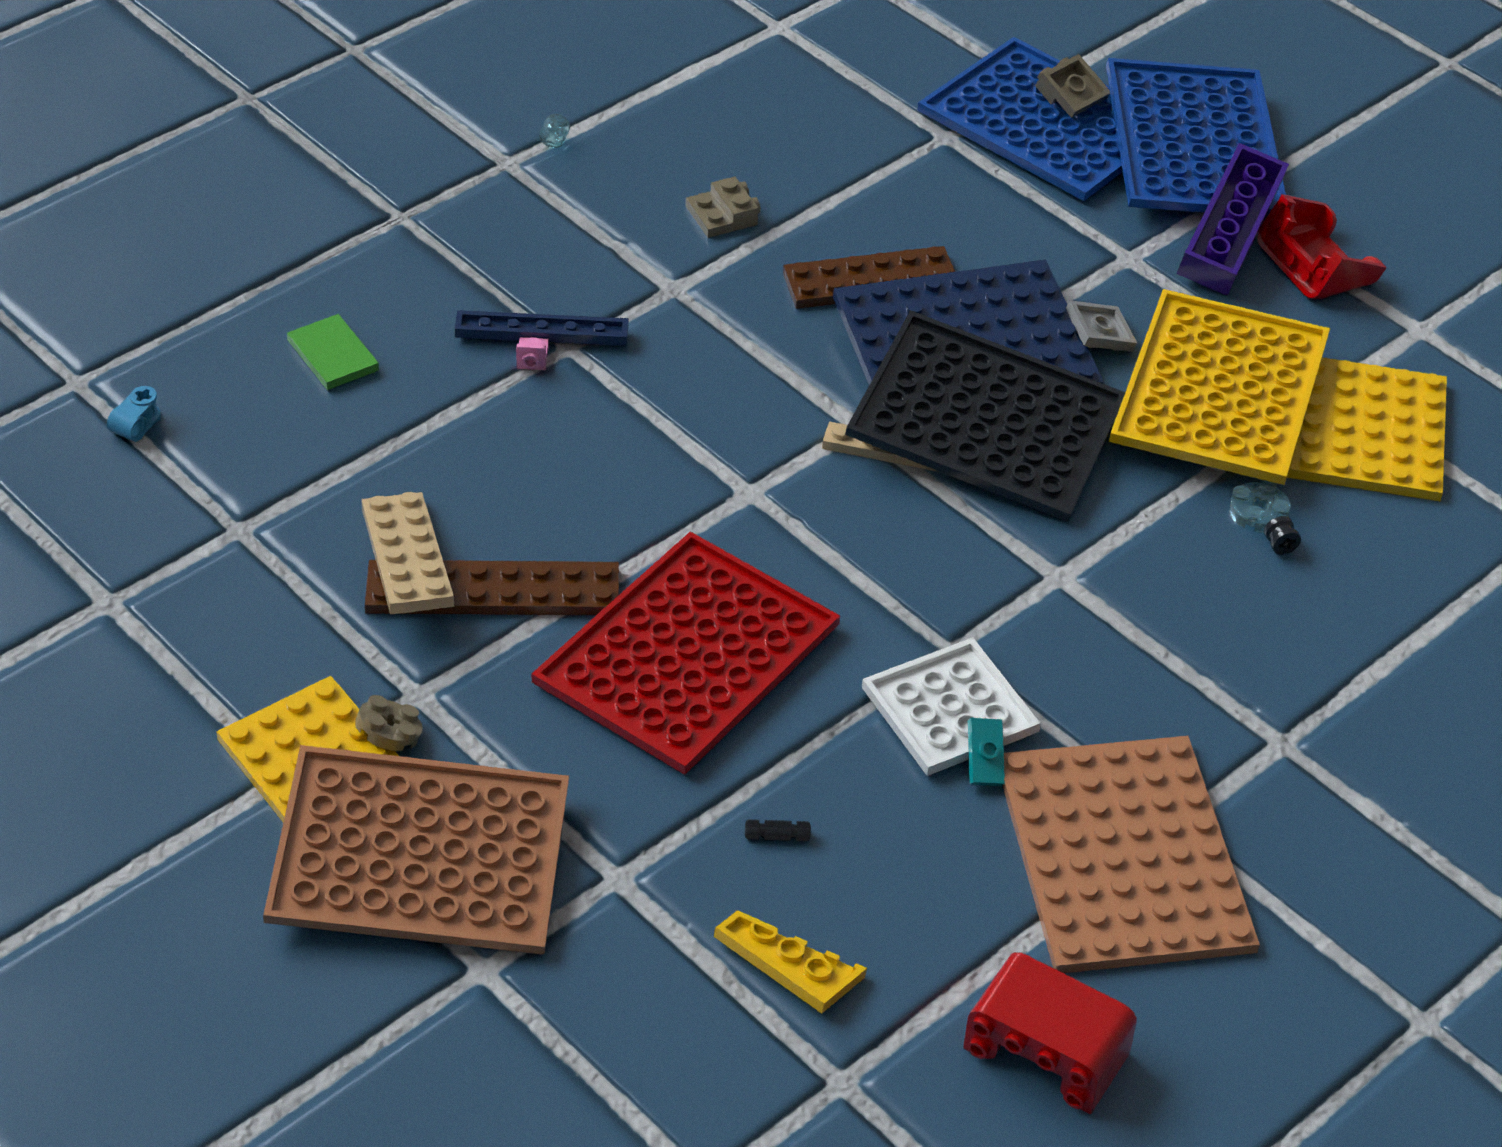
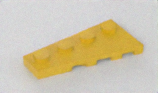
(802, 970)

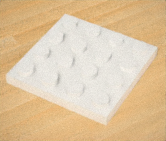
(938, 694)

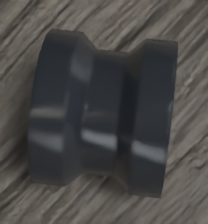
(1282, 535)

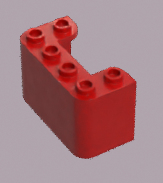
(1055, 1025)

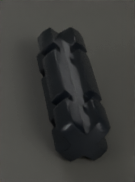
(777, 830)

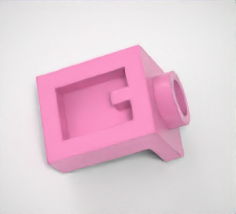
(532, 353)

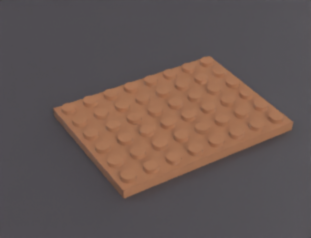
(418, 850)
(1125, 855)

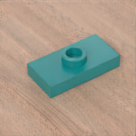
(986, 752)

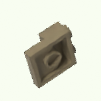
(1072, 85)
(724, 207)

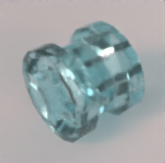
(554, 131)

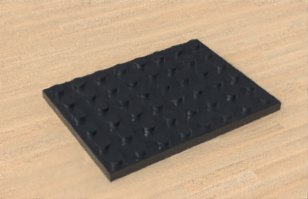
(987, 415)

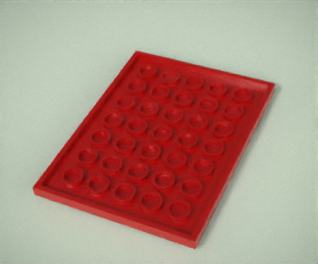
(686, 651)

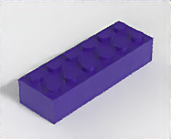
(1232, 219)

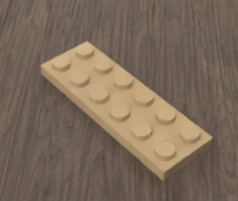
(407, 553)

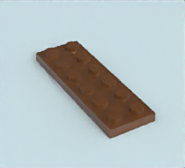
(814, 281)

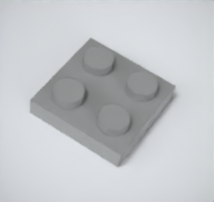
(1101, 326)

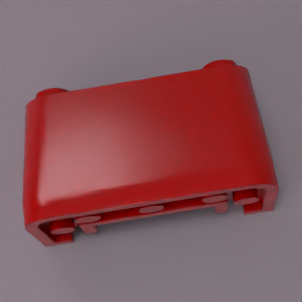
(1300, 244)

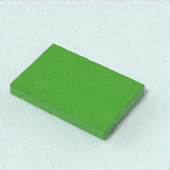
(332, 351)

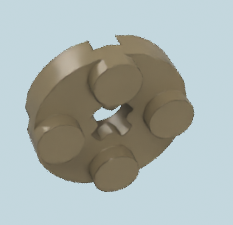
(389, 723)

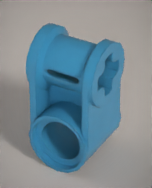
(135, 414)

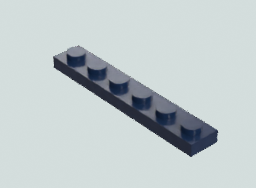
(551, 327)

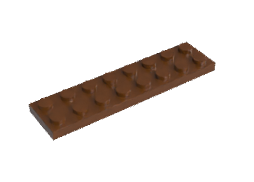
(516, 588)

